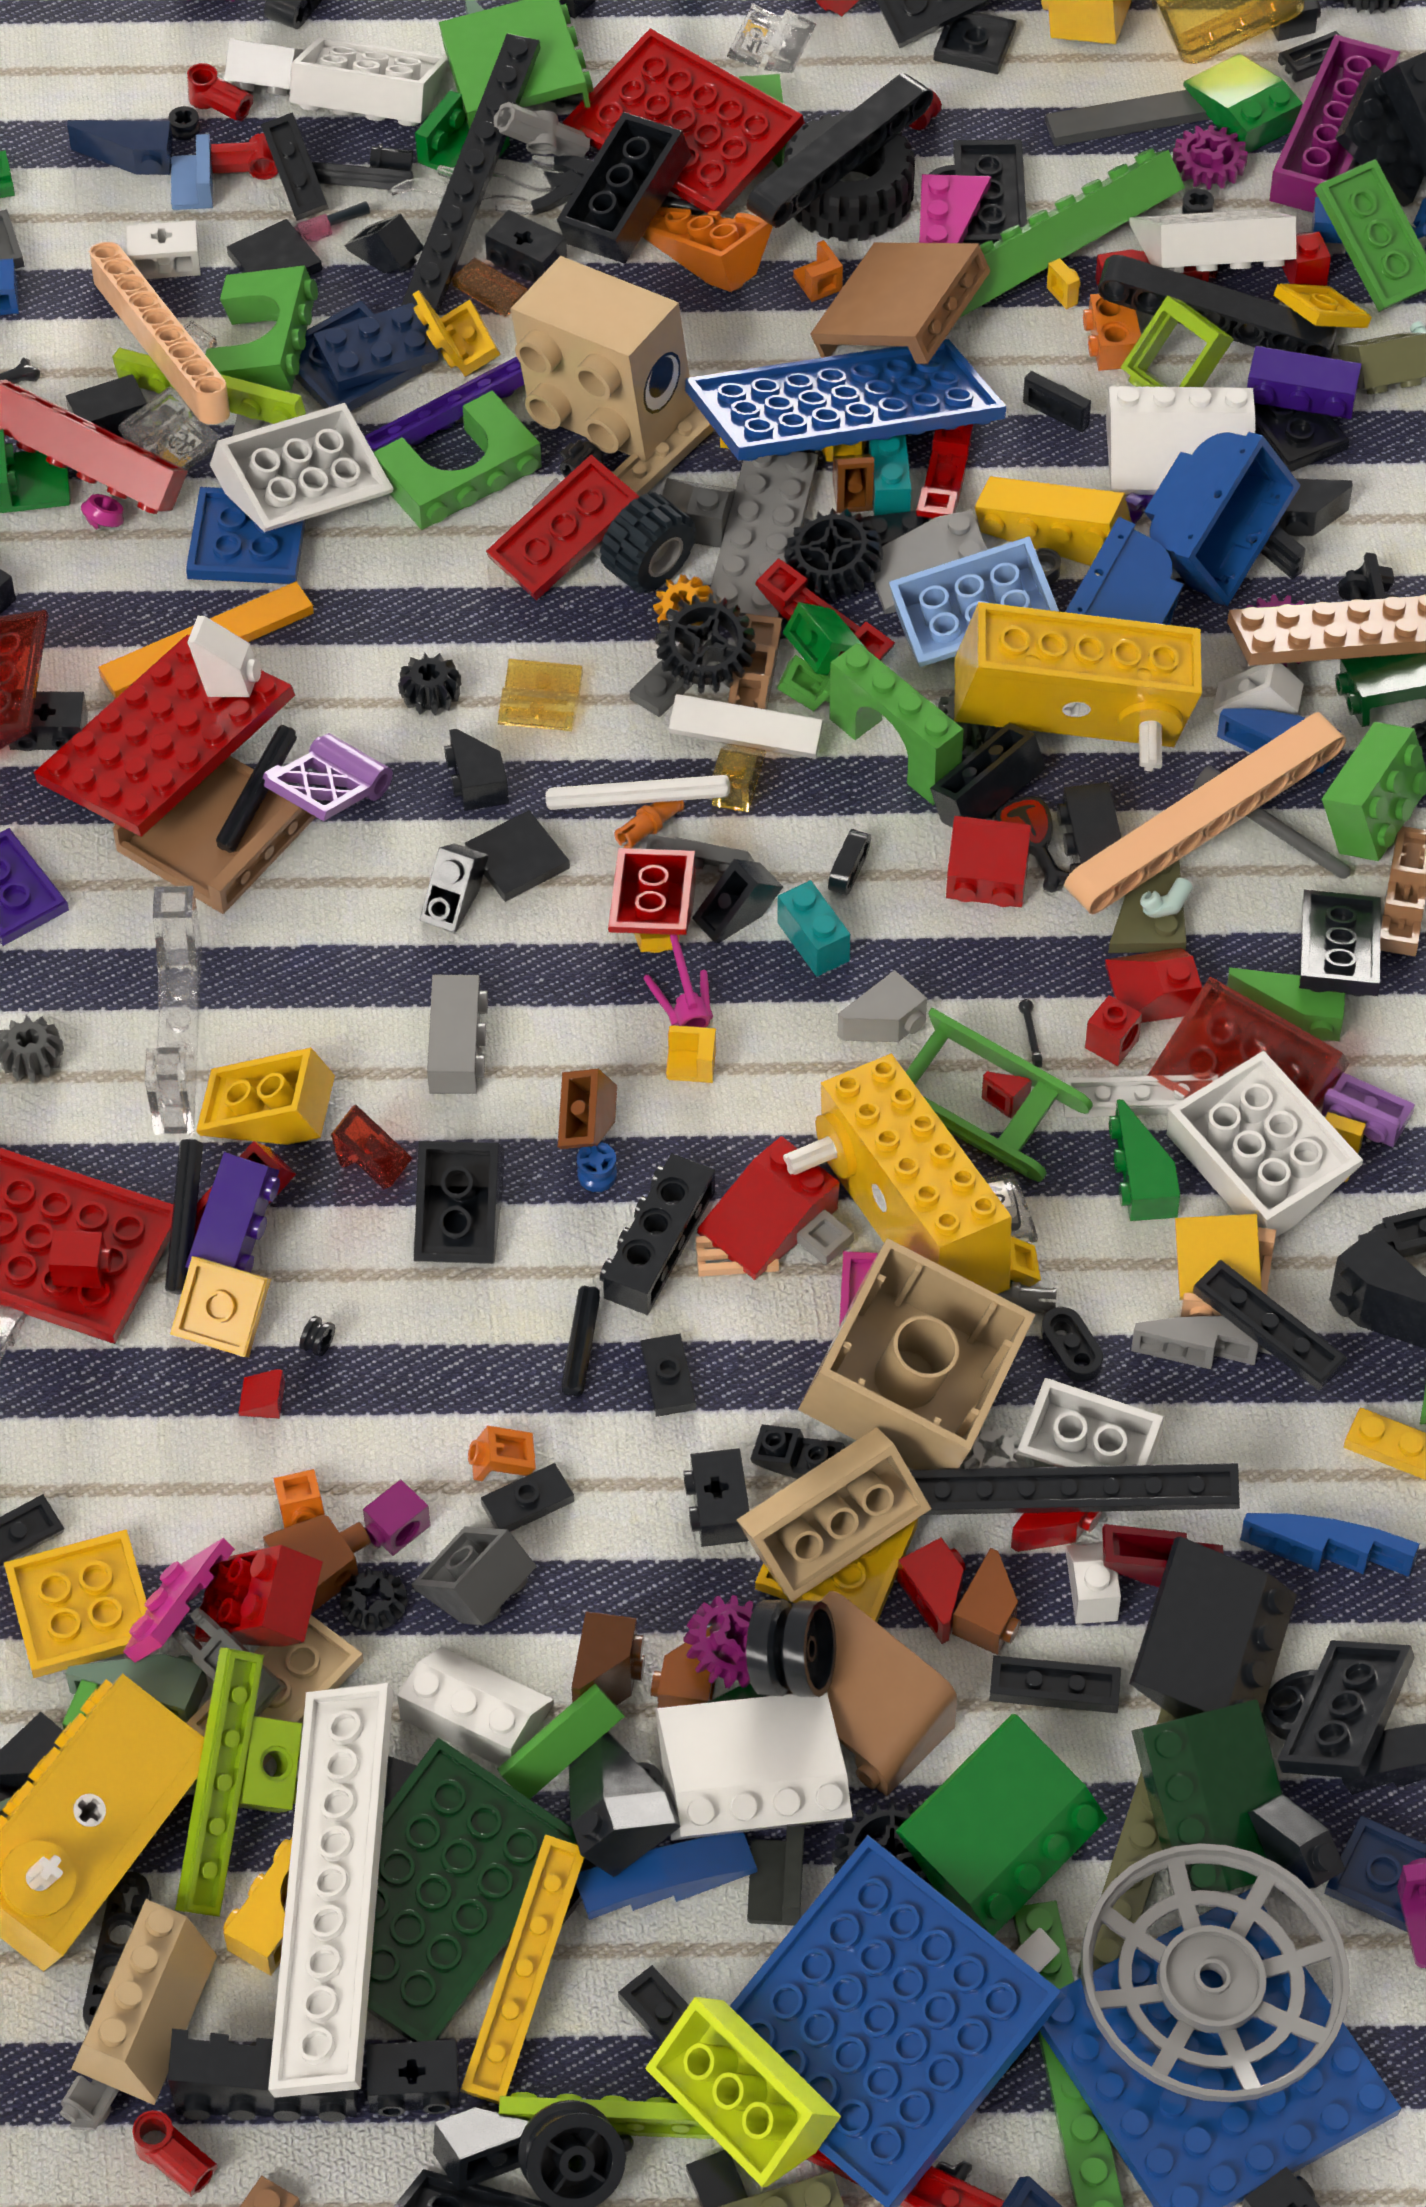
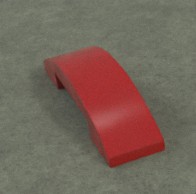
(945, 472)
(786, 588)

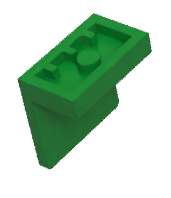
(444, 133)
(30, 481)

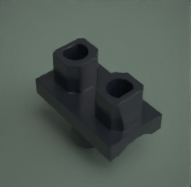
(1368, 581)

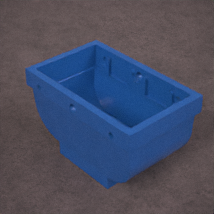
(1217, 507)
(1131, 581)

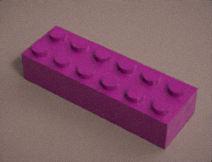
(1311, 149)

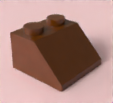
(608, 1656)

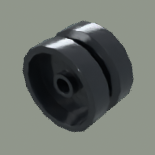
(791, 1648)

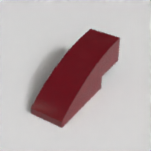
(1140, 1551)

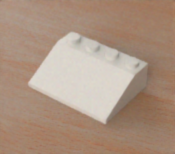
(366, 80)
(1217, 239)
(1157, 423)
(299, 468)
(1262, 1144)
(752, 1765)

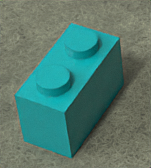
(891, 475)
(813, 928)

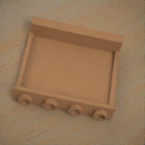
(903, 297)
(185, 846)

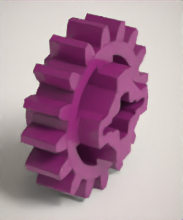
(1210, 157)
(725, 1648)

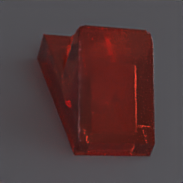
(365, 1143)

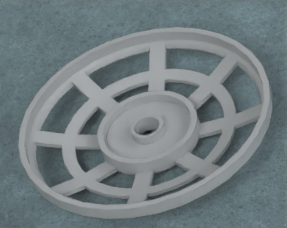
(1229, 1955)

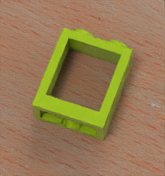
(1158, 331)

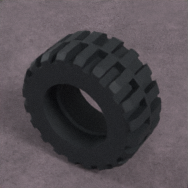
(864, 205)

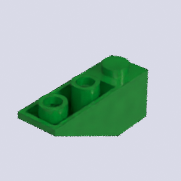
(1147, 1170)

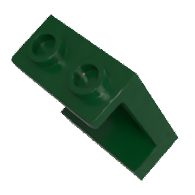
(1380, 682)

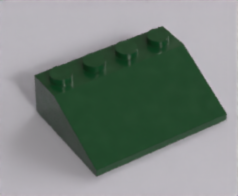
(1205, 1780)

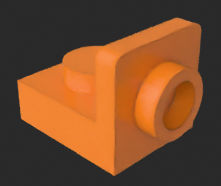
(502, 1451)
(298, 1497)

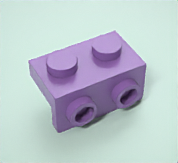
(1379, 1110)

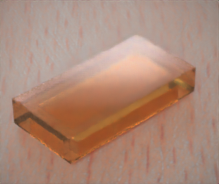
(488, 286)

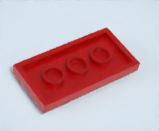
(561, 527)

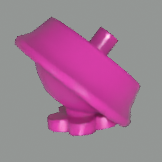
(102, 511)

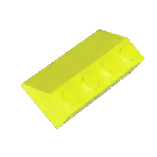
(741, 2091)

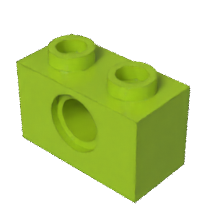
(283, 1743)

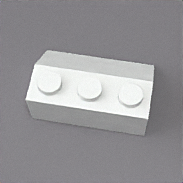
(1088, 1430)
(471, 1706)

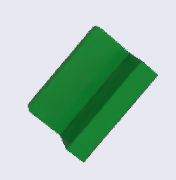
(819, 635)

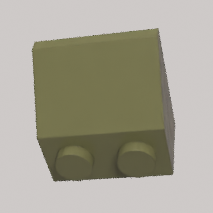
(1388, 360)

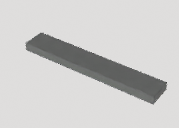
(1123, 117)

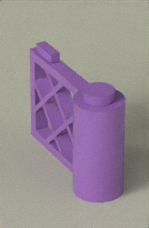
(339, 766)

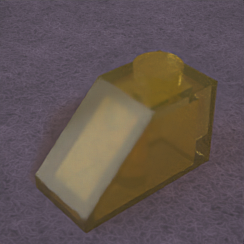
(743, 769)

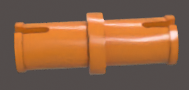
(647, 821)

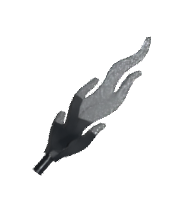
(511, 179)

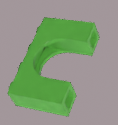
(260, 296)
(434, 493)
(867, 689)

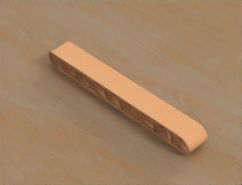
(160, 333)
(1204, 813)

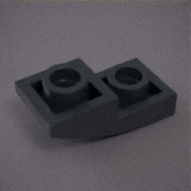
(789, 1453)

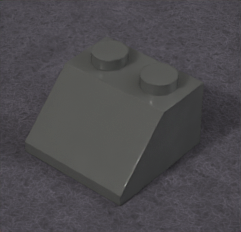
(476, 1574)

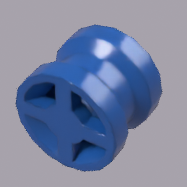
(603, 1160)

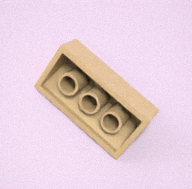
(834, 1514)
(146, 1998)

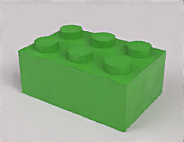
(1376, 791)

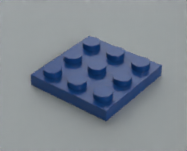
(234, 548)

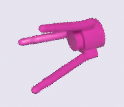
(689, 1007)

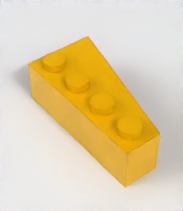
(1053, 515)

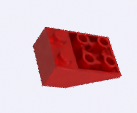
(262, 1596)

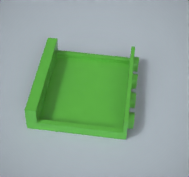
(476, 39)

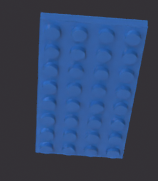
(842, 400)

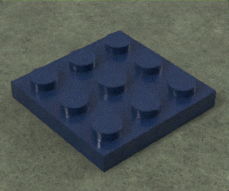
(317, 380)

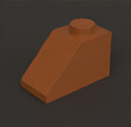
(853, 482)
(586, 1108)
(988, 1607)
(679, 1682)

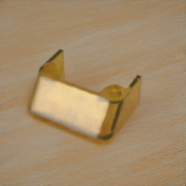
(1212, 26)

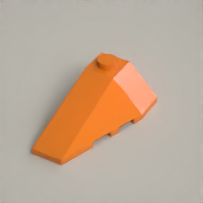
(711, 246)

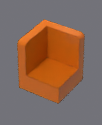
(822, 276)

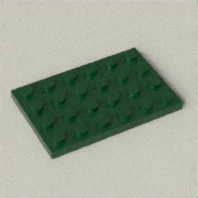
(448, 1888)

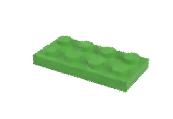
(1375, 234)

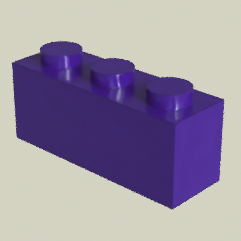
(1304, 382)
(235, 1212)

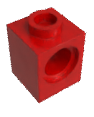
(1113, 1030)

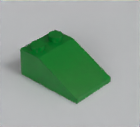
(1246, 100)

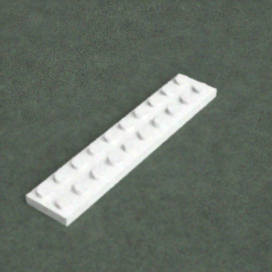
(331, 1892)

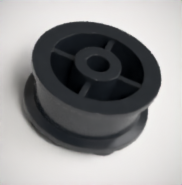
(555, 2137)

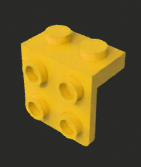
(460, 333)

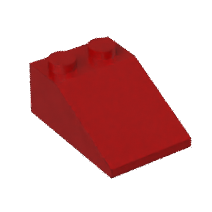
(653, 891)
(767, 1209)

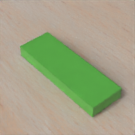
(561, 1742)

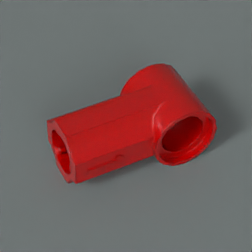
(210, 91)
(244, 157)
(174, 2154)

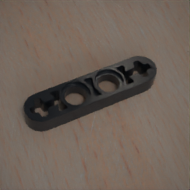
(107, 1951)

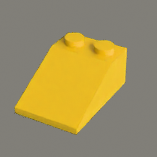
(268, 1099)

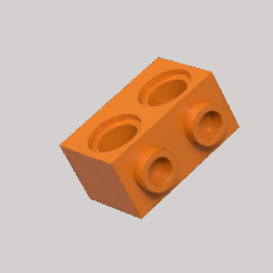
(1112, 331)

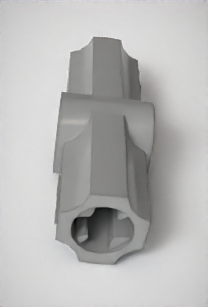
(540, 131)

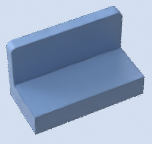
(193, 177)

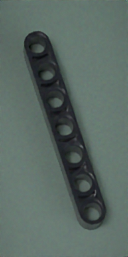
(839, 150)
(1237, 314)

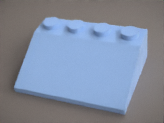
(941, 600)

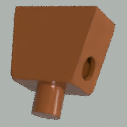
(324, 1542)

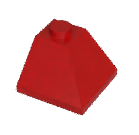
(1155, 983)

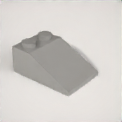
(926, 547)

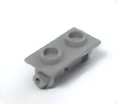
(87, 2103)

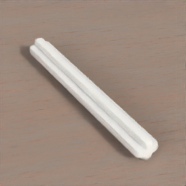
(638, 792)

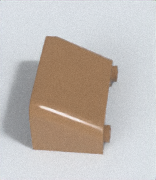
(884, 1699)

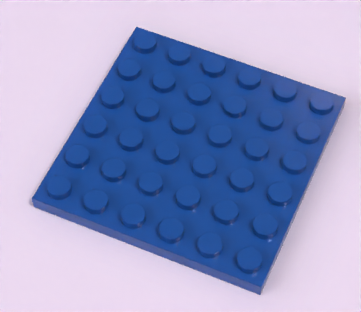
(894, 2016)
(1214, 2150)

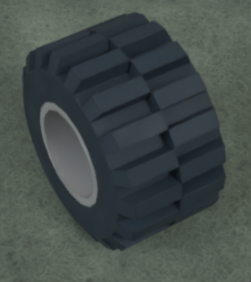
(648, 542)

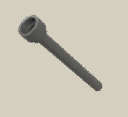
(1286, 833)

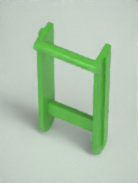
(1030, 1114)

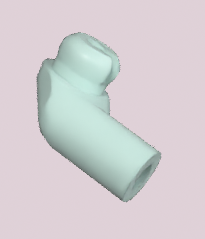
(1160, 906)

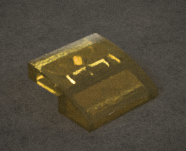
(540, 695)

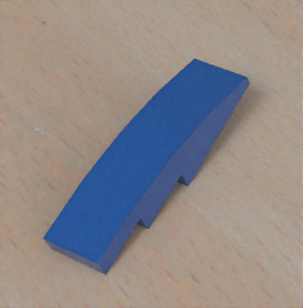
(1313, 1539)
(666, 1872)

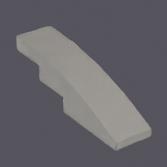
(1195, 1340)

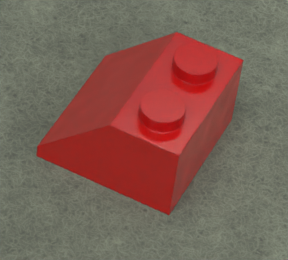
(988, 861)

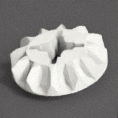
(989, 1438)

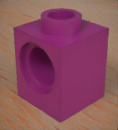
(396, 1518)

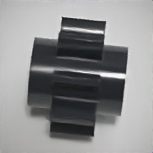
(576, 453)

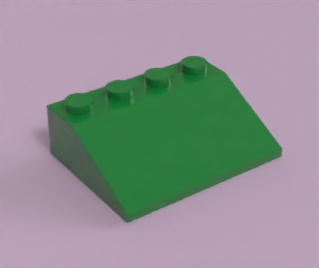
(1001, 1825)

